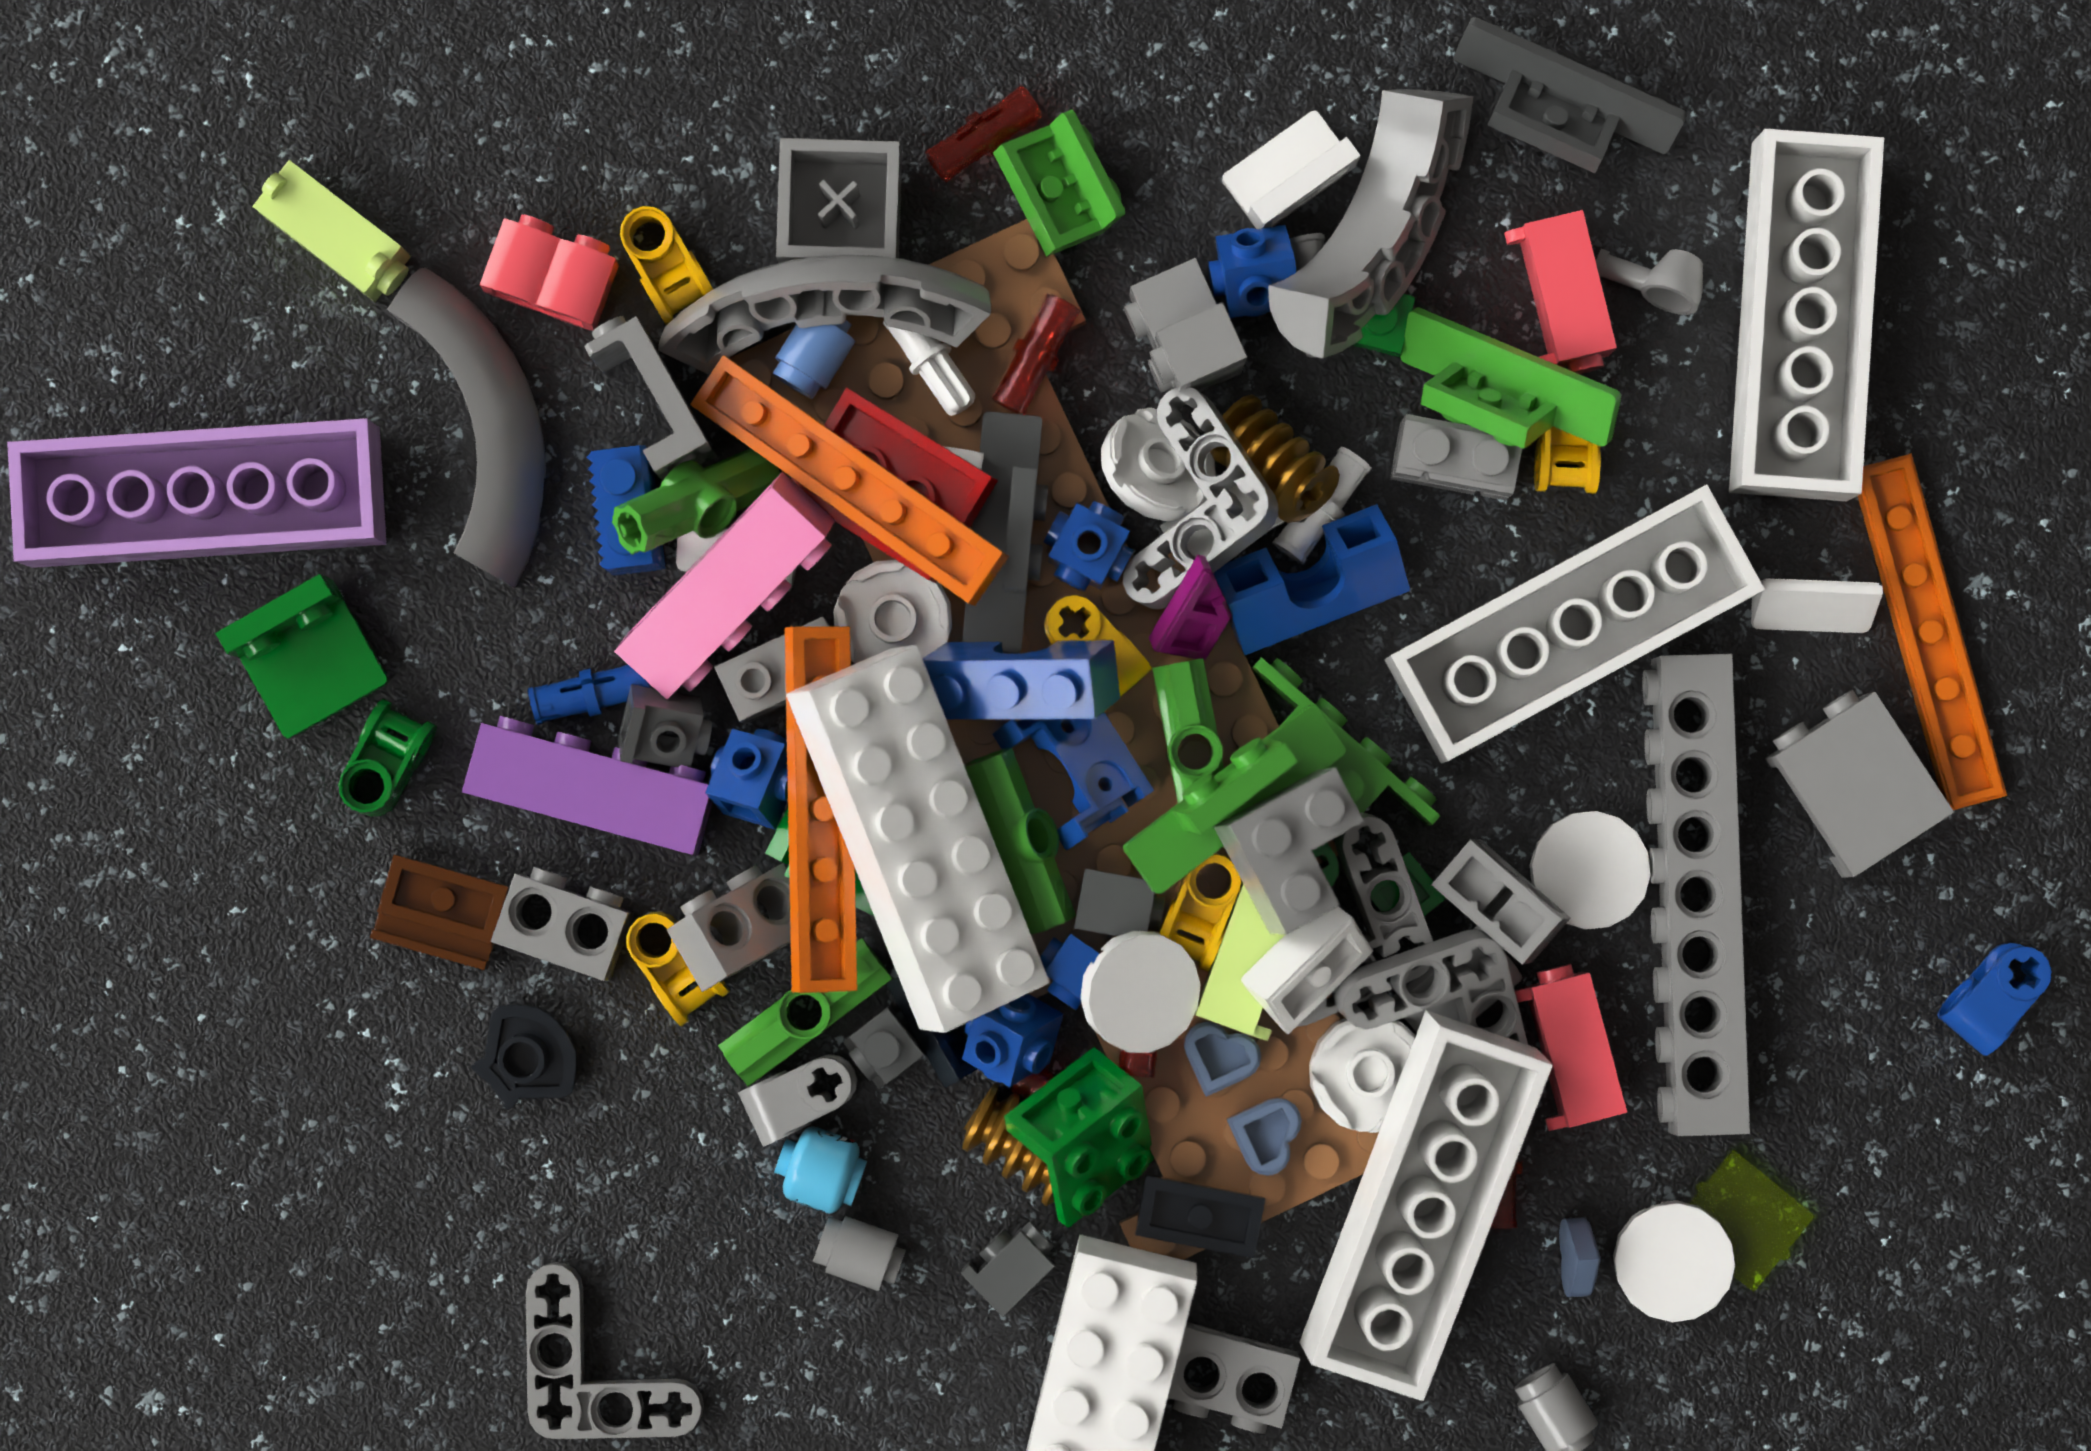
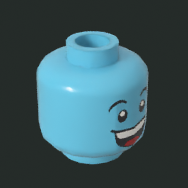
(821, 1170)

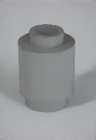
(859, 1252)
(1556, 1410)

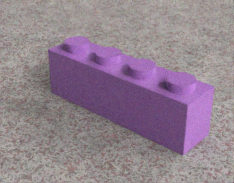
(587, 787)

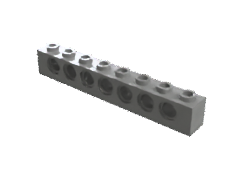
(1725, 1102)

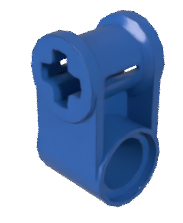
(1989, 1002)

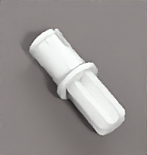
(933, 363)

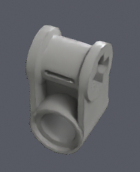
(790, 1098)

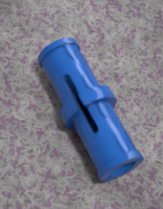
(583, 693)

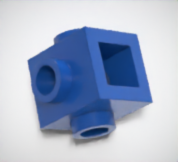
(1246, 267)
(1088, 569)
(751, 777)
(1013, 1040)

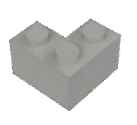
(1186, 328)
(1275, 844)

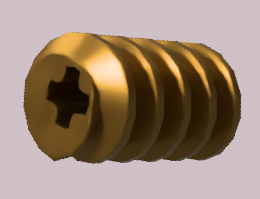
(1284, 462)
(989, 1127)

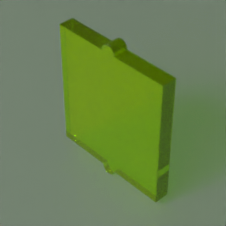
(1754, 1215)

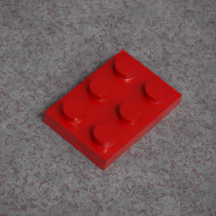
(913, 458)

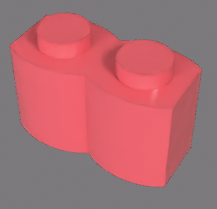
(550, 272)

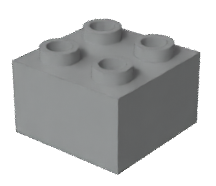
(838, 198)

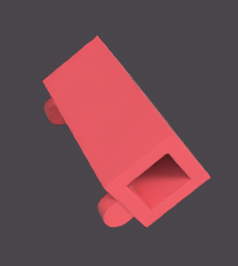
(1566, 291)
(1576, 1045)

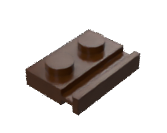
(439, 912)

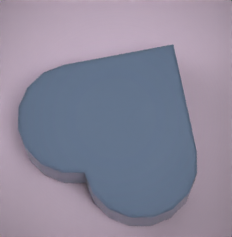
(1220, 1057)
(1265, 1134)
(1579, 1257)

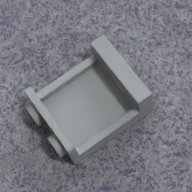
(623, 340)
(1859, 781)

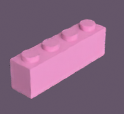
(726, 586)

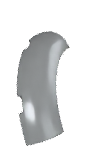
(1384, 228)
(823, 293)
(503, 418)

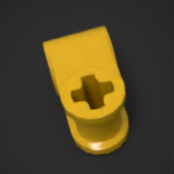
(666, 266)
(1564, 448)
(1130, 662)
(1201, 914)
(669, 972)

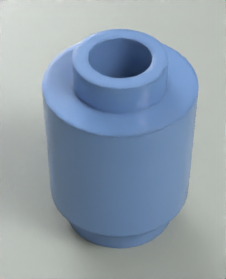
(813, 357)

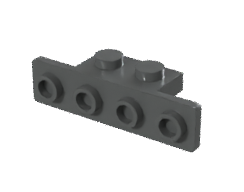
(1562, 102)
(1006, 521)

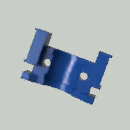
(1092, 757)

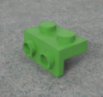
(1060, 183)

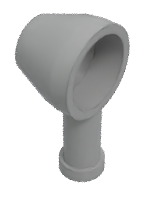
(1671, 285)

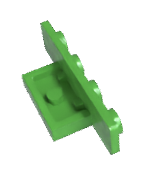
(1502, 386)
(1363, 764)
(1258, 769)

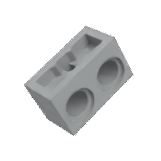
(758, 678)
(1501, 901)
(744, 929)
(559, 938)
(1236, 1361)

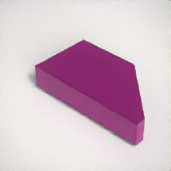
(1193, 615)

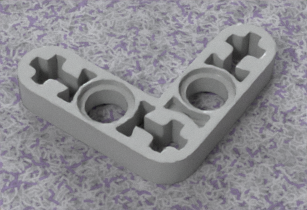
(1218, 513)
(1386, 927)
(1467, 987)
(586, 1395)

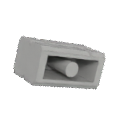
(1454, 458)

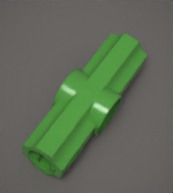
(693, 501)
(1184, 711)
(1024, 839)
(774, 1036)

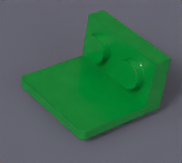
(305, 655)
(1088, 1132)

